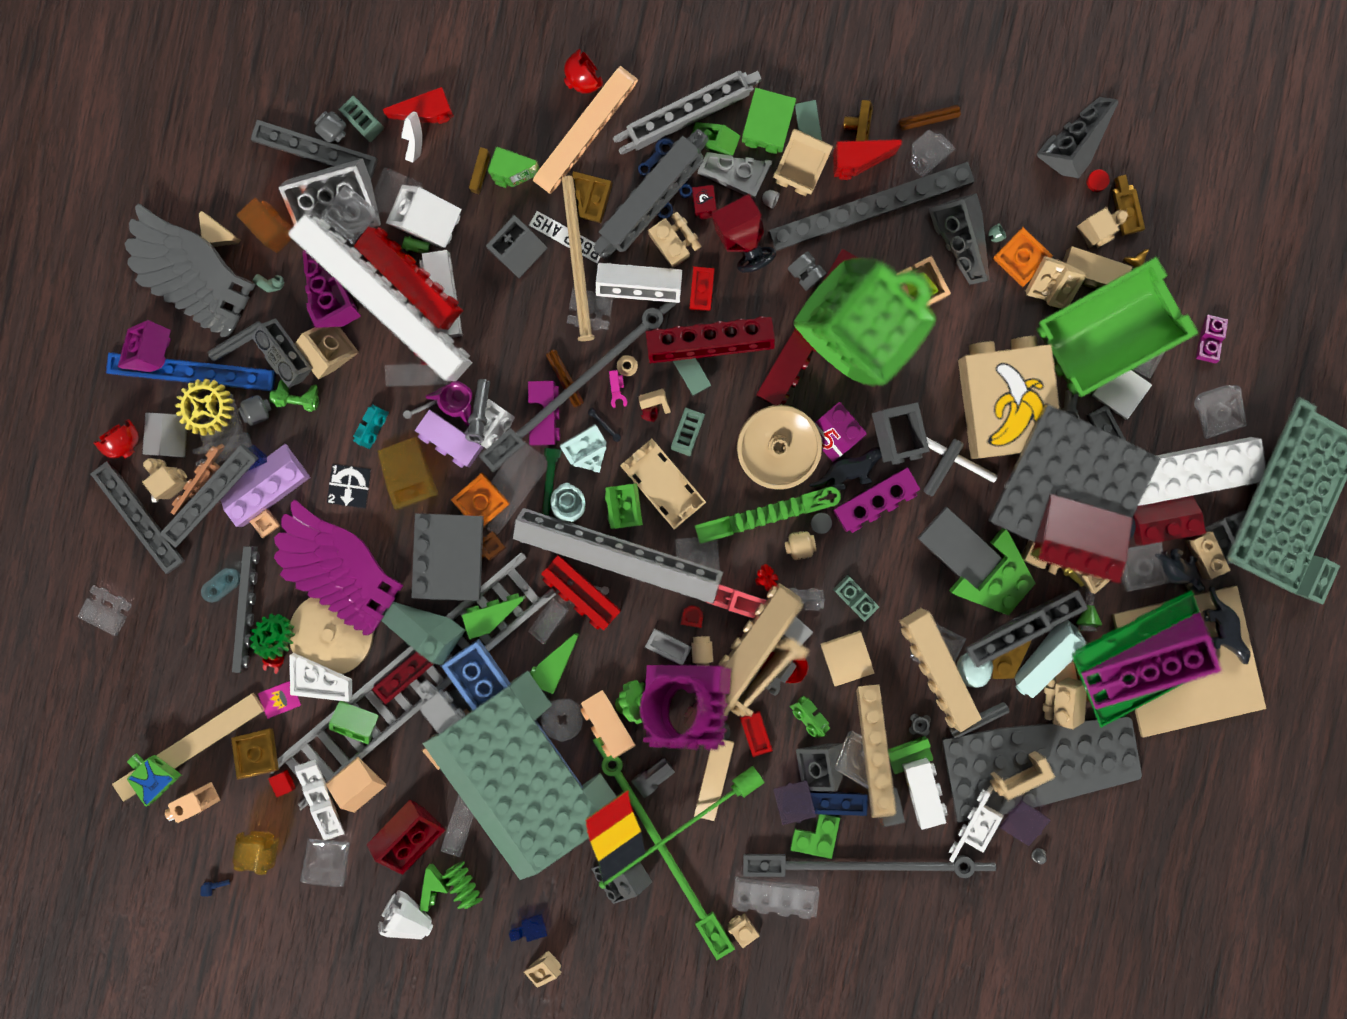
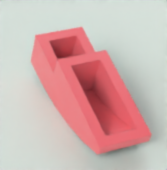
(737, 601)

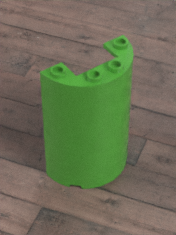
(1115, 329)

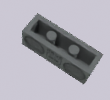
(281, 352)

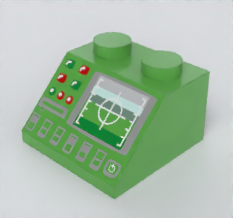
(511, 168)

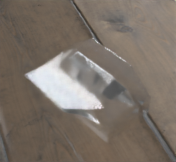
(929, 152)

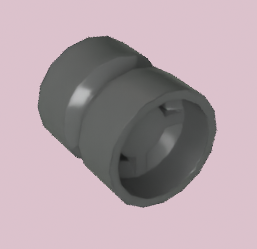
(801, 266)

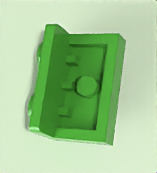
(623, 506)

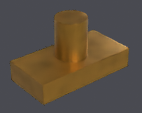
(861, 123)

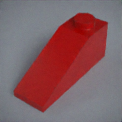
(430, 107)

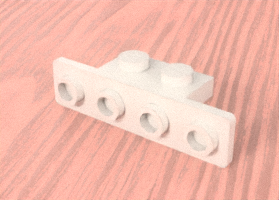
(981, 827)

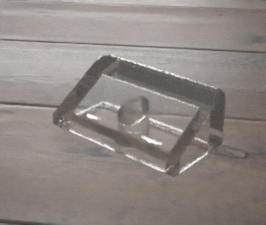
(548, 620)

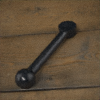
(592, 412)

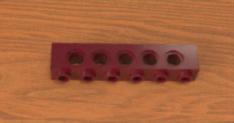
(720, 345)

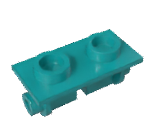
(375, 419)

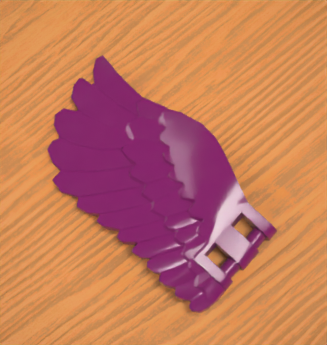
(333, 568)

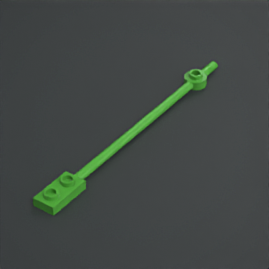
(707, 924)

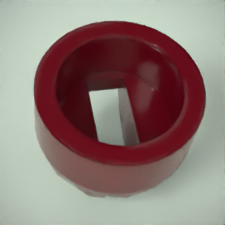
(650, 413)

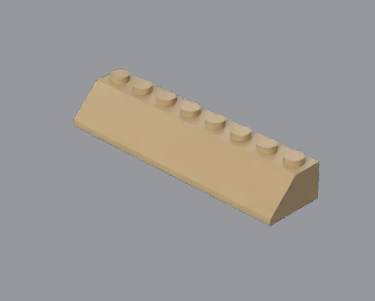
(755, 644)

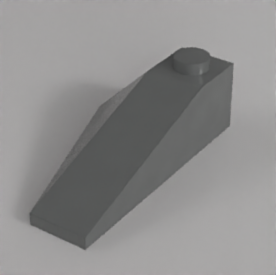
(1076, 145)

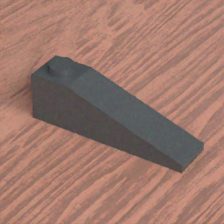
(963, 231)

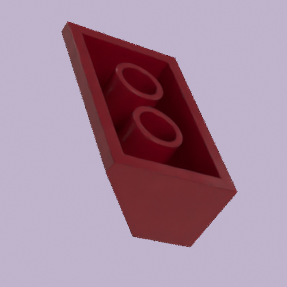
(1168, 521)
(405, 837)

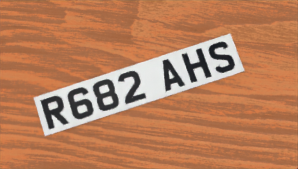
(560, 233)

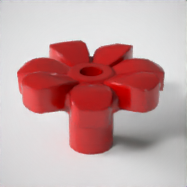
(766, 577)

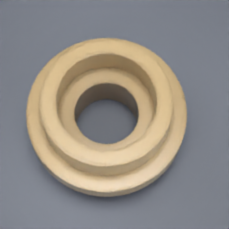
(625, 372)

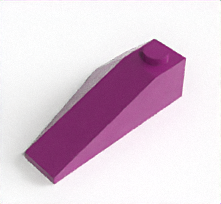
(328, 299)

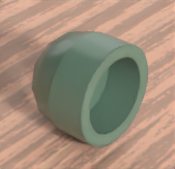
(997, 232)

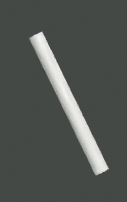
(963, 461)

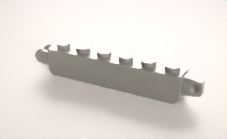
(687, 110)
(438, 707)

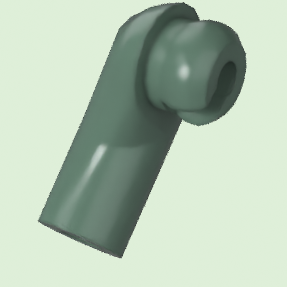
(269, 285)

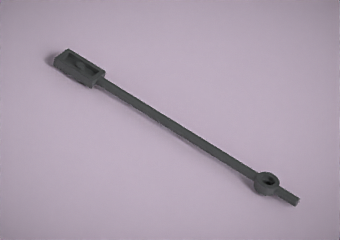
(511, 442)
(776, 865)

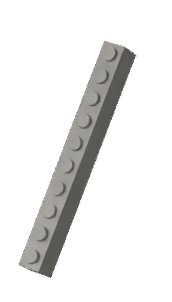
(617, 555)

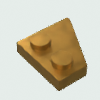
(592, 196)
(1008, 664)

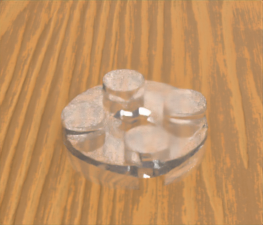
(564, 731)

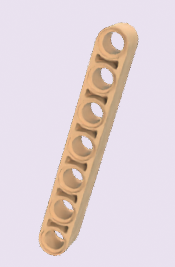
(585, 129)

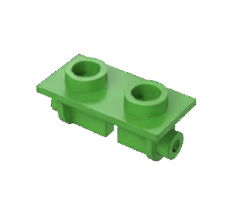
(815, 725)

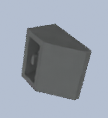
(516, 246)
(627, 884)

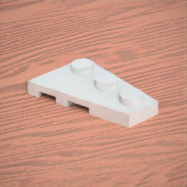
(317, 681)

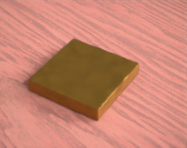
(255, 754)

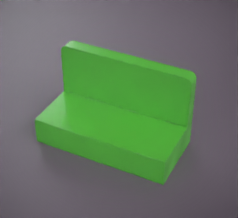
(353, 722)
(909, 752)

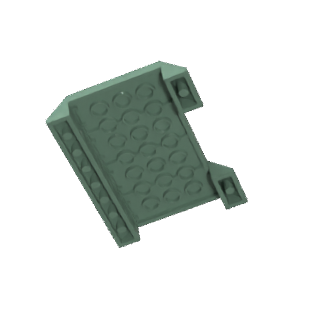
(1295, 506)
(517, 778)

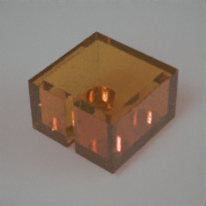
(264, 223)

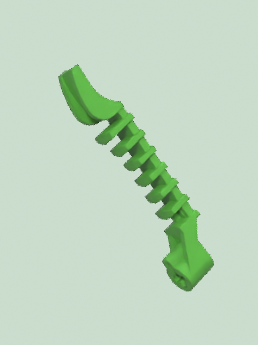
(770, 514)

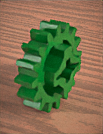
(272, 636)

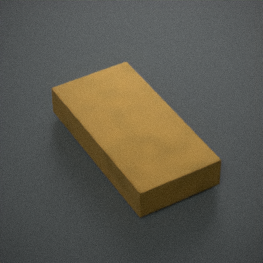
(479, 170)

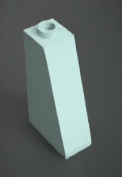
(1049, 658)

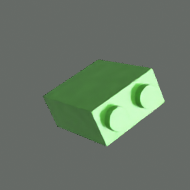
(768, 120)

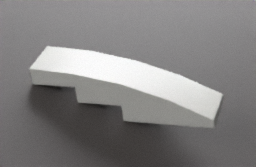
(319, 800)

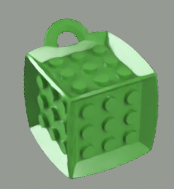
(866, 319)

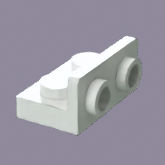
(497, 423)

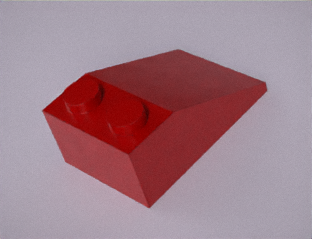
(857, 156)

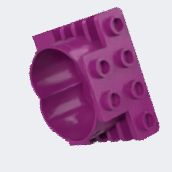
(661, 685)

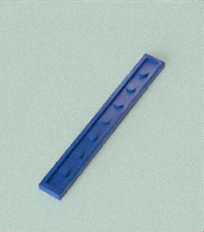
(190, 371)

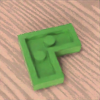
(821, 841)

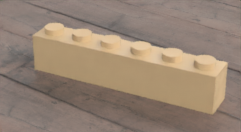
(940, 670)
(875, 751)

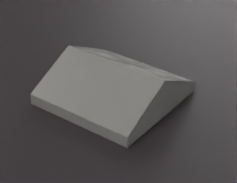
(164, 435)

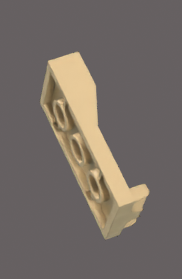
(663, 483)

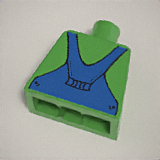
(151, 777)

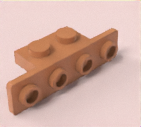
(203, 474)

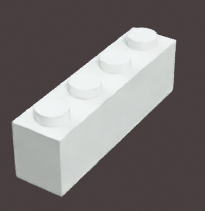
(439, 267)
(638, 282)

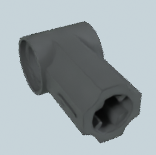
(648, 780)

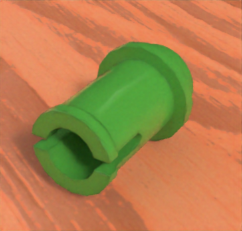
(415, 245)

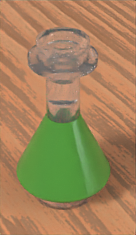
(1089, 618)

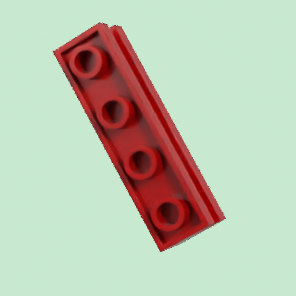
(582, 593)

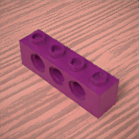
(845, 511)

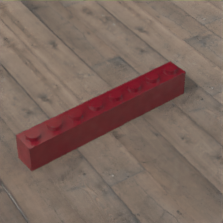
(792, 358)

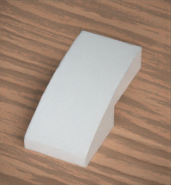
(413, 133)

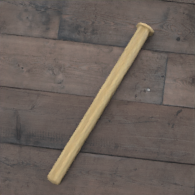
(577, 259)

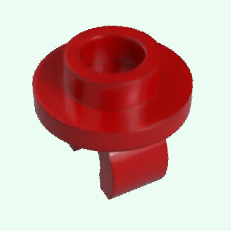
(276, 663)

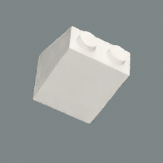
(424, 215)

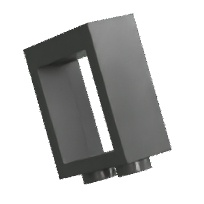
(885, 435)

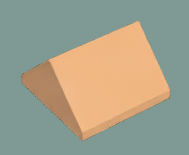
(354, 785)

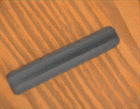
(233, 342)
(943, 467)
(986, 716)

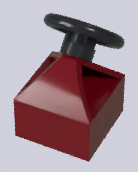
(741, 230)

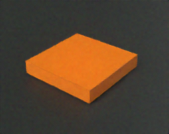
(1021, 256)
(480, 499)

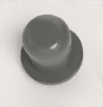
(1039, 856)

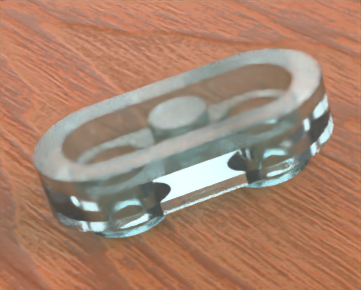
(221, 584)

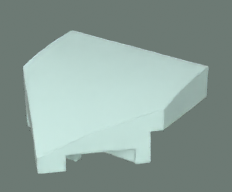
(586, 449)

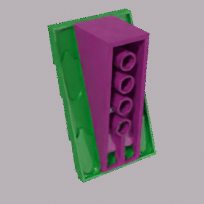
(1146, 658)

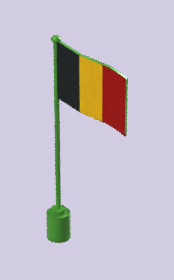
(619, 839)

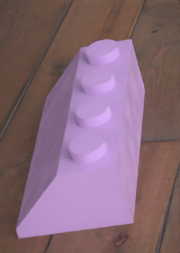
(264, 486)

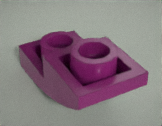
(1211, 339)

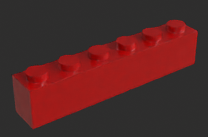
(408, 278)

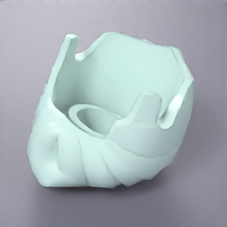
(567, 502)
(971, 675)

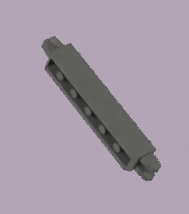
(651, 194)

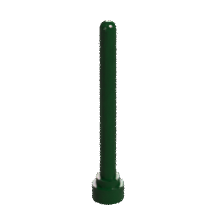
(552, 457)

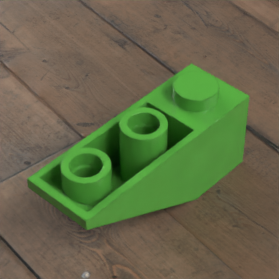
(485, 620)

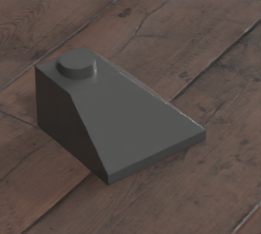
(818, 766)

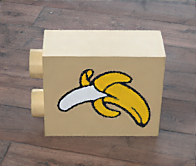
(1005, 394)

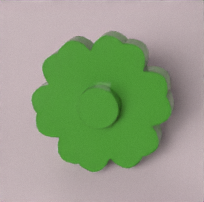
(630, 700)

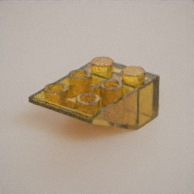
(406, 473)

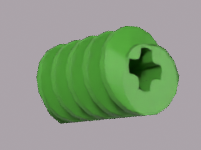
(462, 886)

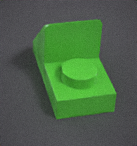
(432, 882)

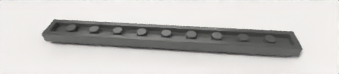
(871, 206)

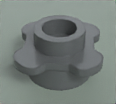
(924, 729)

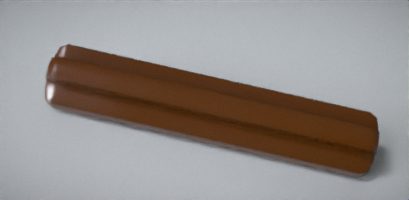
(929, 117)
(563, 376)

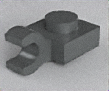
(782, 676)

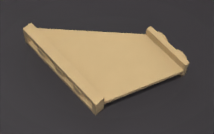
(783, 652)

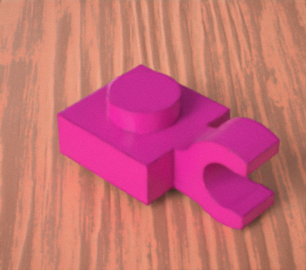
(616, 383)

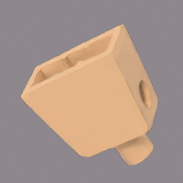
(192, 803)

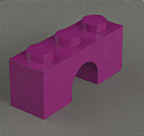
(545, 432)

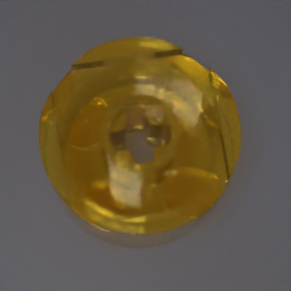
(255, 852)

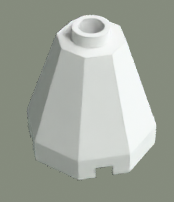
(404, 918)

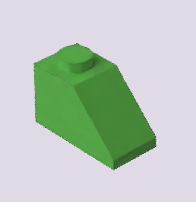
(721, 138)

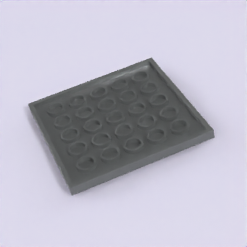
(1073, 463)

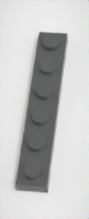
(308, 147)
(209, 495)
(137, 517)
(246, 599)

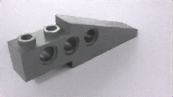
(1026, 627)

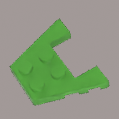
(1005, 584)

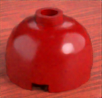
(581, 73)
(118, 441)

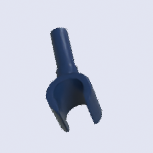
(207, 888)

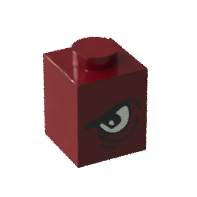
(704, 201)

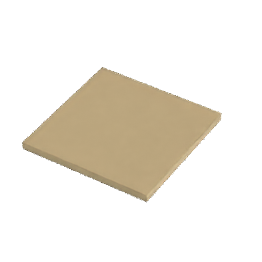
(1207, 698)

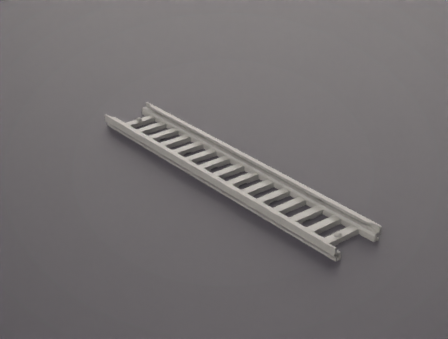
(410, 710)

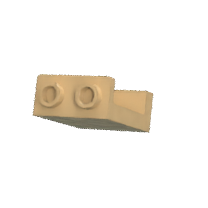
(802, 162)
(1025, 780)

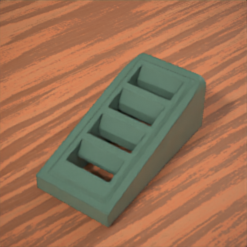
(371, 128)
(687, 450)

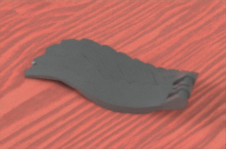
(185, 272)

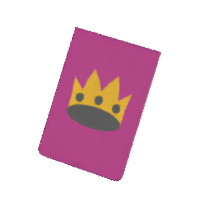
(278, 700)

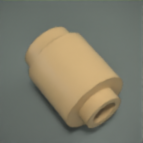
(702, 650)

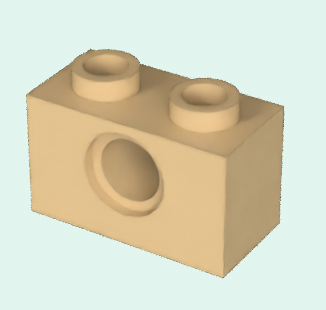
(1211, 560)

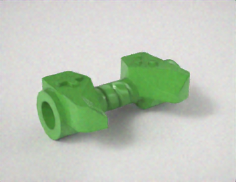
(281, 397)

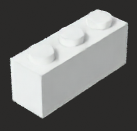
(925, 793)

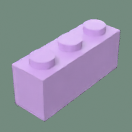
(448, 439)

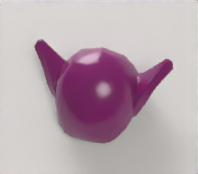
(454, 400)

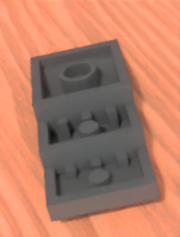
(959, 547)

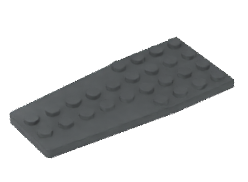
(1080, 759)

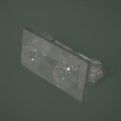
(812, 598)

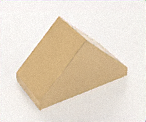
(214, 232)

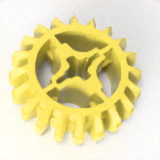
(211, 400)

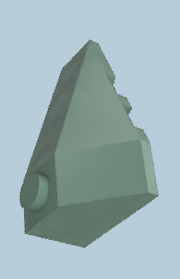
(425, 632)

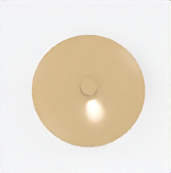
(779, 447)
(327, 639)

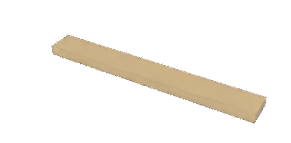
(201, 738)

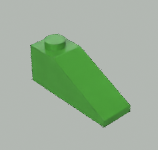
(550, 670)

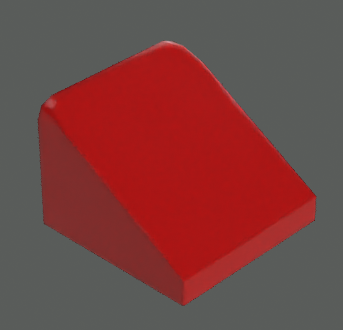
(282, 783)

